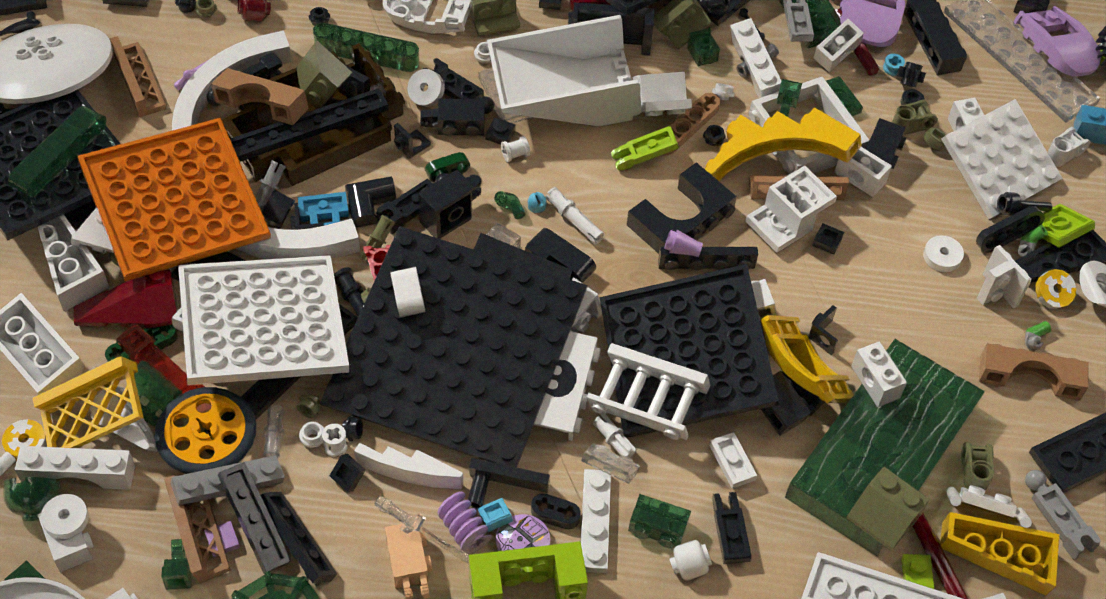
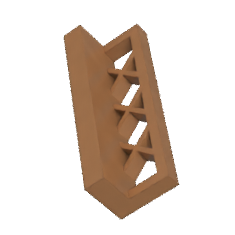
(134, 80)
(760, 184)
(190, 537)

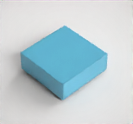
(495, 514)

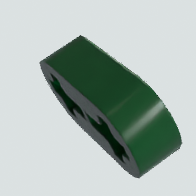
(447, 164)

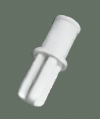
(614, 436)

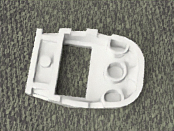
(413, 13)

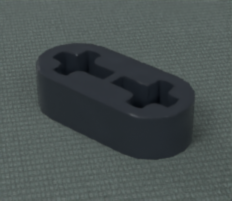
(555, 511)

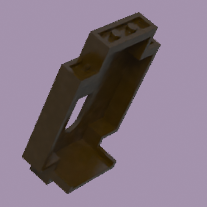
(327, 149)

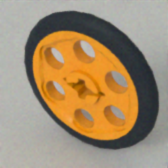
(186, 406)

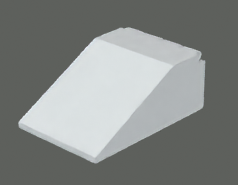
(567, 73)

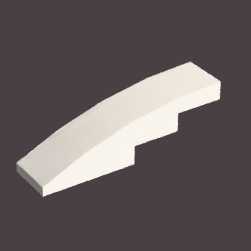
(418, 469)

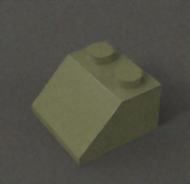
(321, 75)
(888, 508)

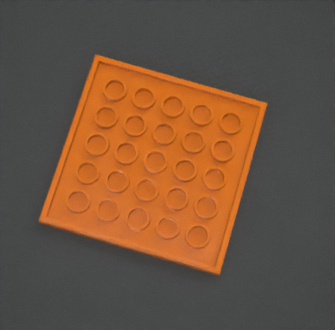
(173, 198)

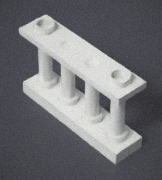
(645, 366)

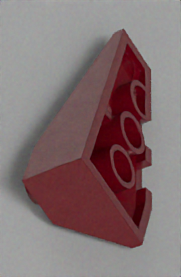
(140, 301)

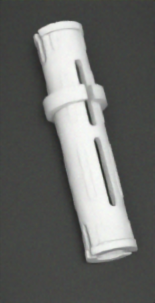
(571, 212)

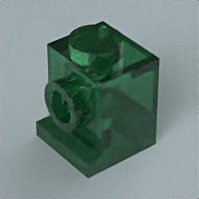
(703, 47)

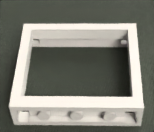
(828, 102)

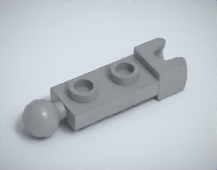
(1062, 515)

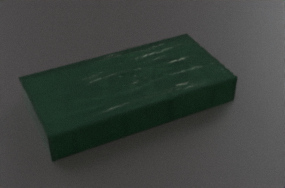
(901, 436)

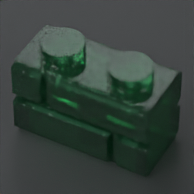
(659, 521)

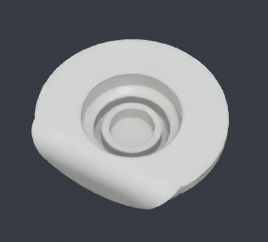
(1094, 282)

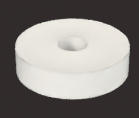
(416, 87)
(938, 261)
(68, 527)

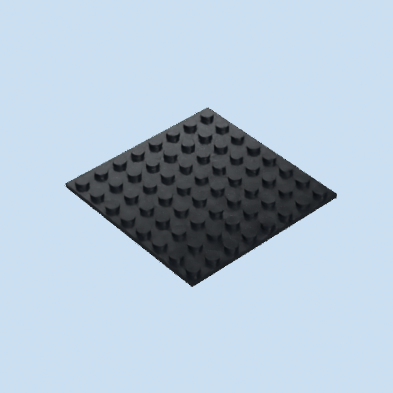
(468, 365)

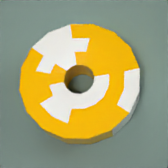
(1046, 293)
(21, 430)

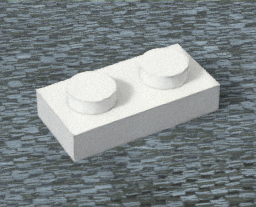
(733, 460)

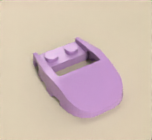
(875, 20)
(1068, 53)

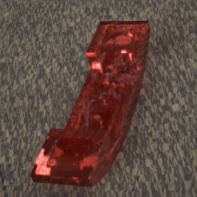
(141, 346)

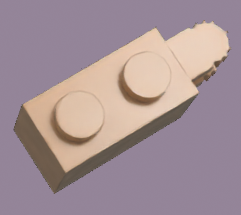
(408, 560)

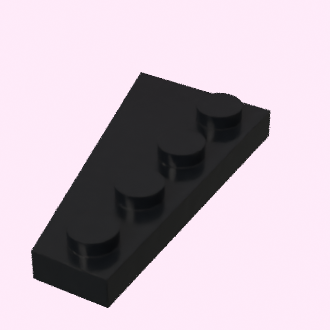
(1066, 258)

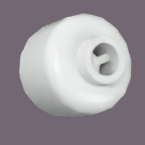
(691, 560)

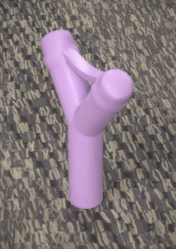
(186, 76)

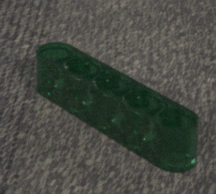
(384, 50)
(57, 151)

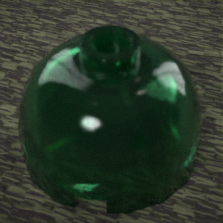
(30, 495)

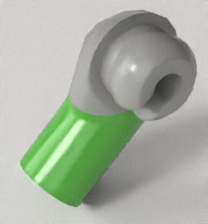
(1029, 240)
(1034, 334)

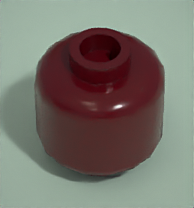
(253, 9)

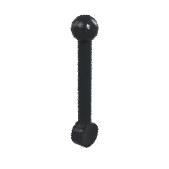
(744, 13)

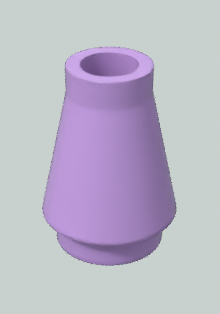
(682, 244)

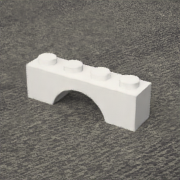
(751, 48)
(104, 467)

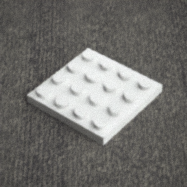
(1001, 156)

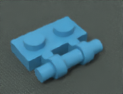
(323, 207)

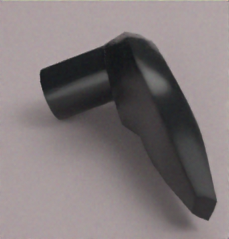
(23, 25)

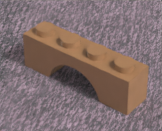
(237, 88)
(1064, 375)

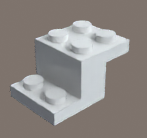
(662, 93)
(790, 209)

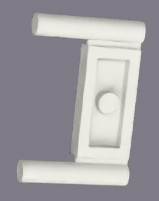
(999, 503)

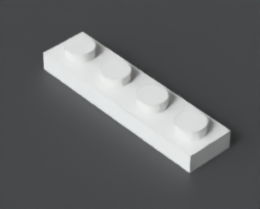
(595, 520)

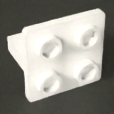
(1003, 279)

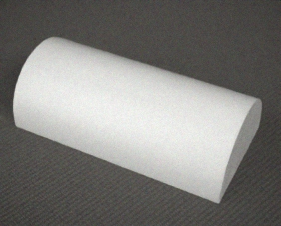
(36, 347)

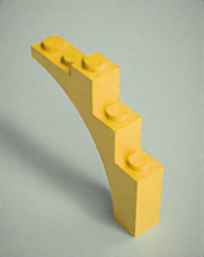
(780, 133)

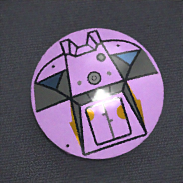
(522, 533)

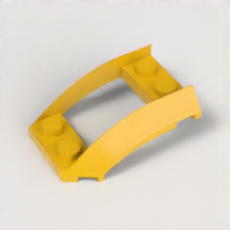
(800, 360)

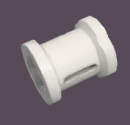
(515, 149)
(334, 441)

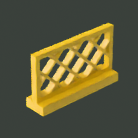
(87, 386)

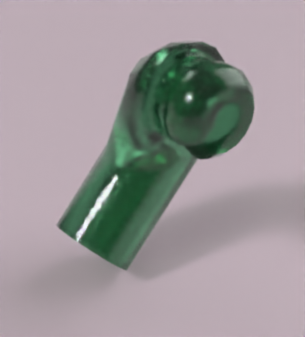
(511, 202)

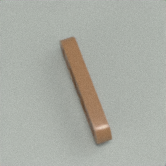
(692, 125)

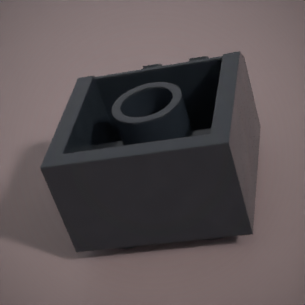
(448, 203)

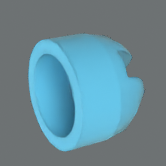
(533, 203)

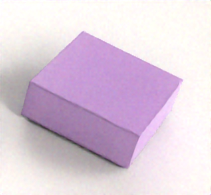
(227, 536)

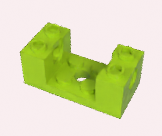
(536, 564)

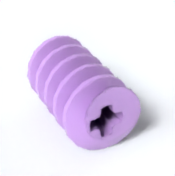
(462, 524)

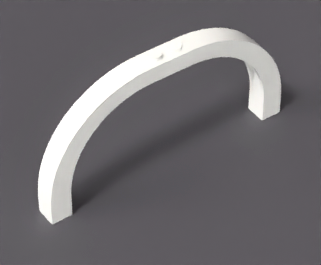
(332, 239)

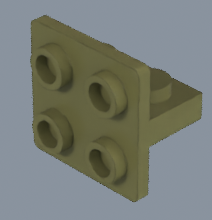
(494, 16)
(680, 19)

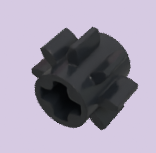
(911, 74)

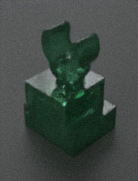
(788, 95)
(176, 571)

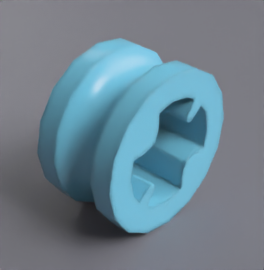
(893, 59)

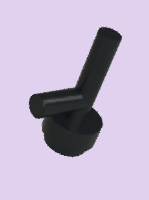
(1011, 203)

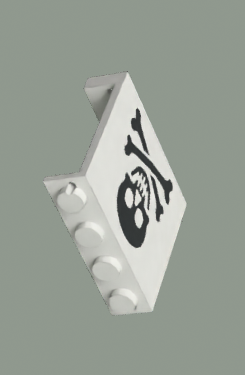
(568, 385)

